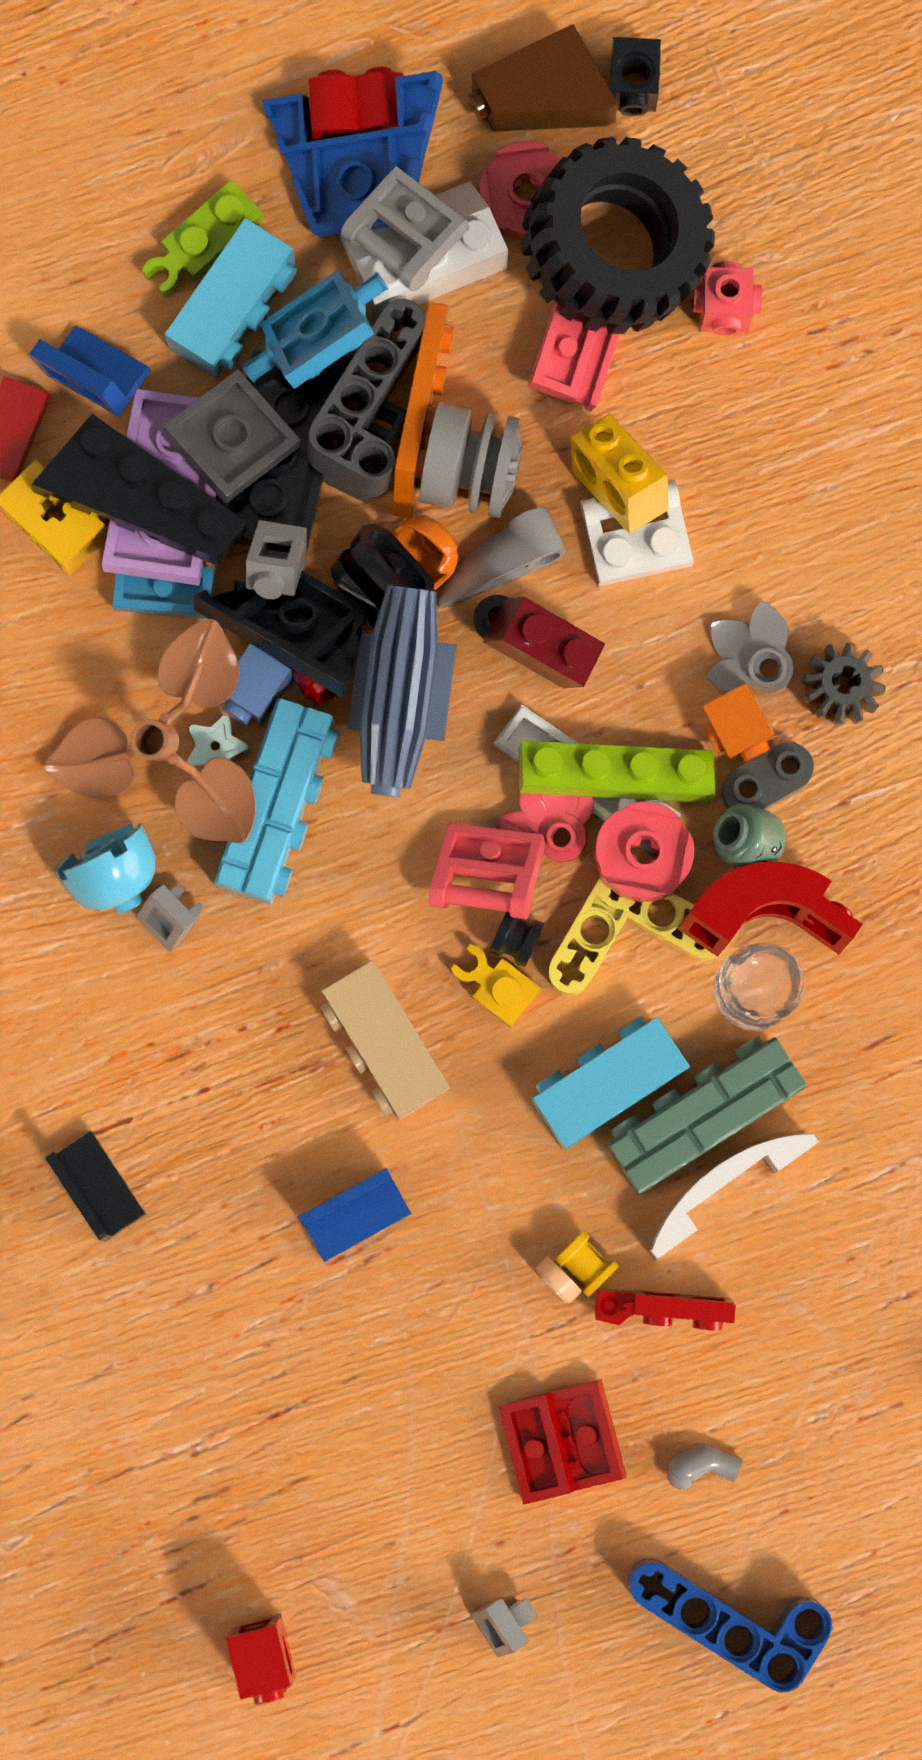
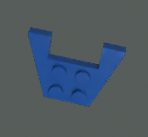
(343, 171)

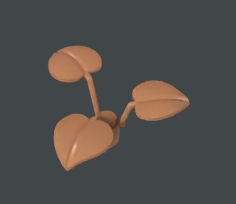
(95, 756)

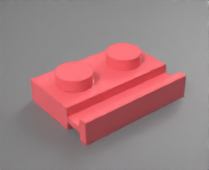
(572, 360)

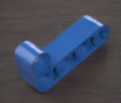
(722, 1617)

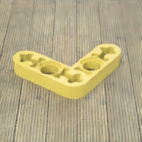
(615, 915)

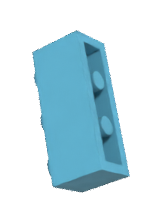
(232, 299)
(608, 1081)

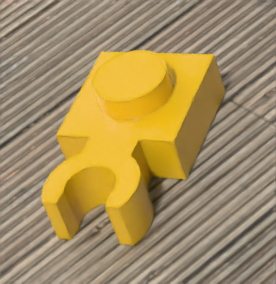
(501, 990)

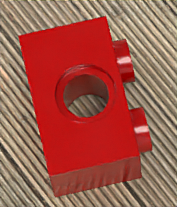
(261, 1660)

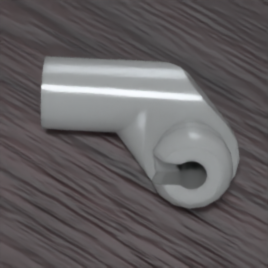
(700, 1460)

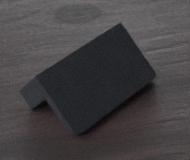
(96, 1187)

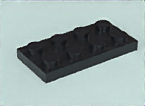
(292, 487)

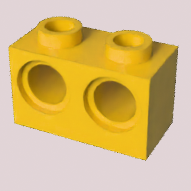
(619, 473)

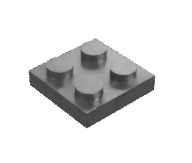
(231, 436)

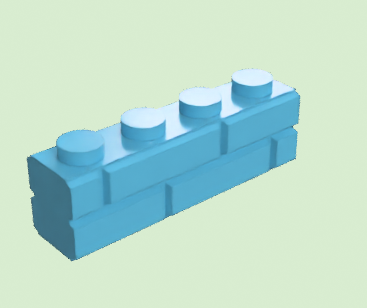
(283, 785)

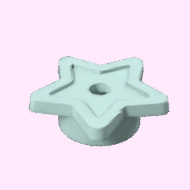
(218, 732)

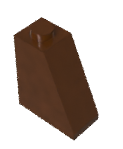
(544, 87)

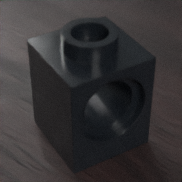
(639, 57)

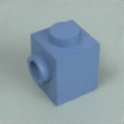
(259, 686)

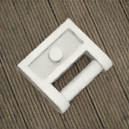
(646, 551)

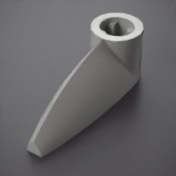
(513, 552)

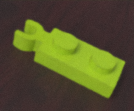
(202, 237)

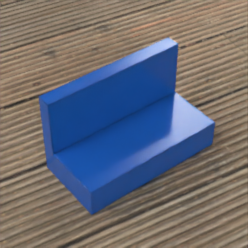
(92, 369)
(355, 1215)

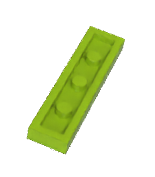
(616, 771)

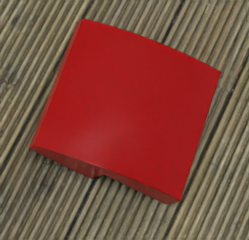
(562, 1441)

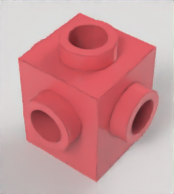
(722, 313)

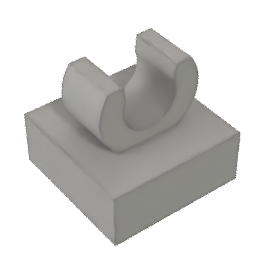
(167, 916)
(503, 1624)

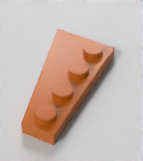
(427, 381)

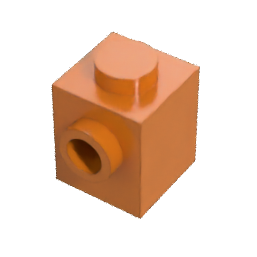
(738, 724)

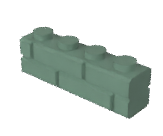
(705, 1115)

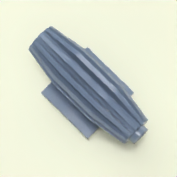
(400, 689)

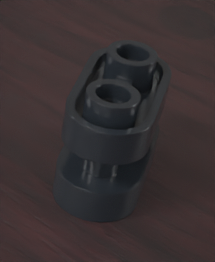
(373, 563)

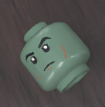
(748, 836)

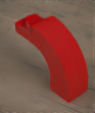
(769, 891)

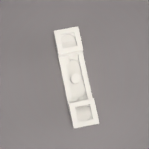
(777, 1155)

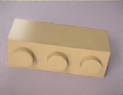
(383, 1042)

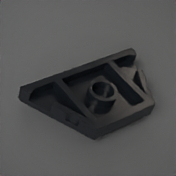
(309, 632)

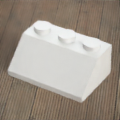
(471, 258)

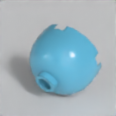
(110, 870)

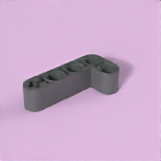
(372, 390)

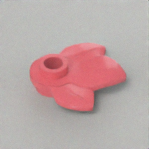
(546, 815)

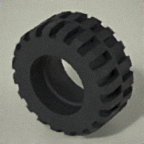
(657, 196)

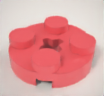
(504, 174)
(667, 836)

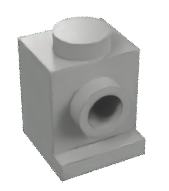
(272, 571)

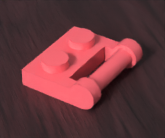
(490, 856)

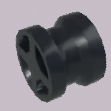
(516, 938)

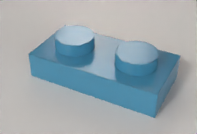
(160, 596)

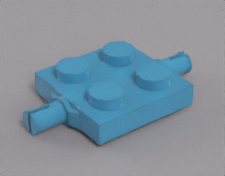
(316, 328)

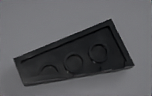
(124, 483)

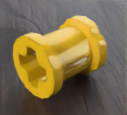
(586, 1263)

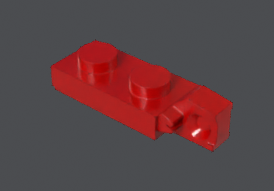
(661, 1307)

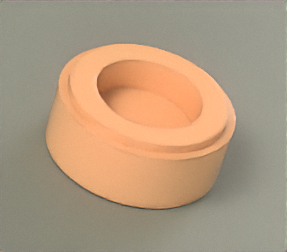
(557, 1280)

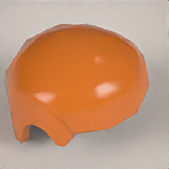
(430, 545)

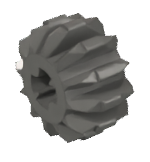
(859, 695)

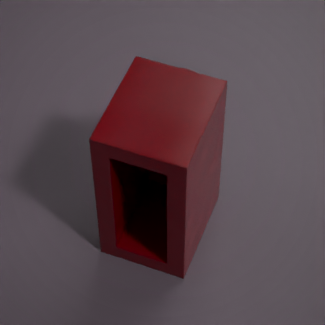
(544, 642)

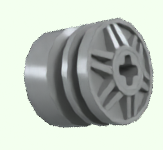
(470, 460)

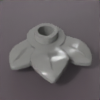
(747, 647)

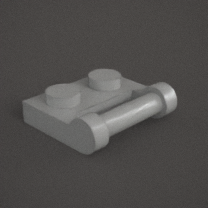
(413, 215)

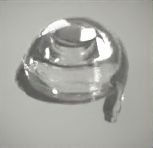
(758, 986)

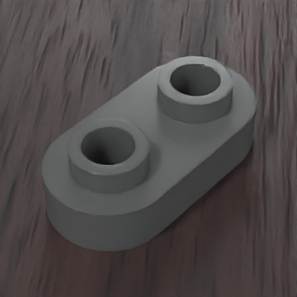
(768, 777)

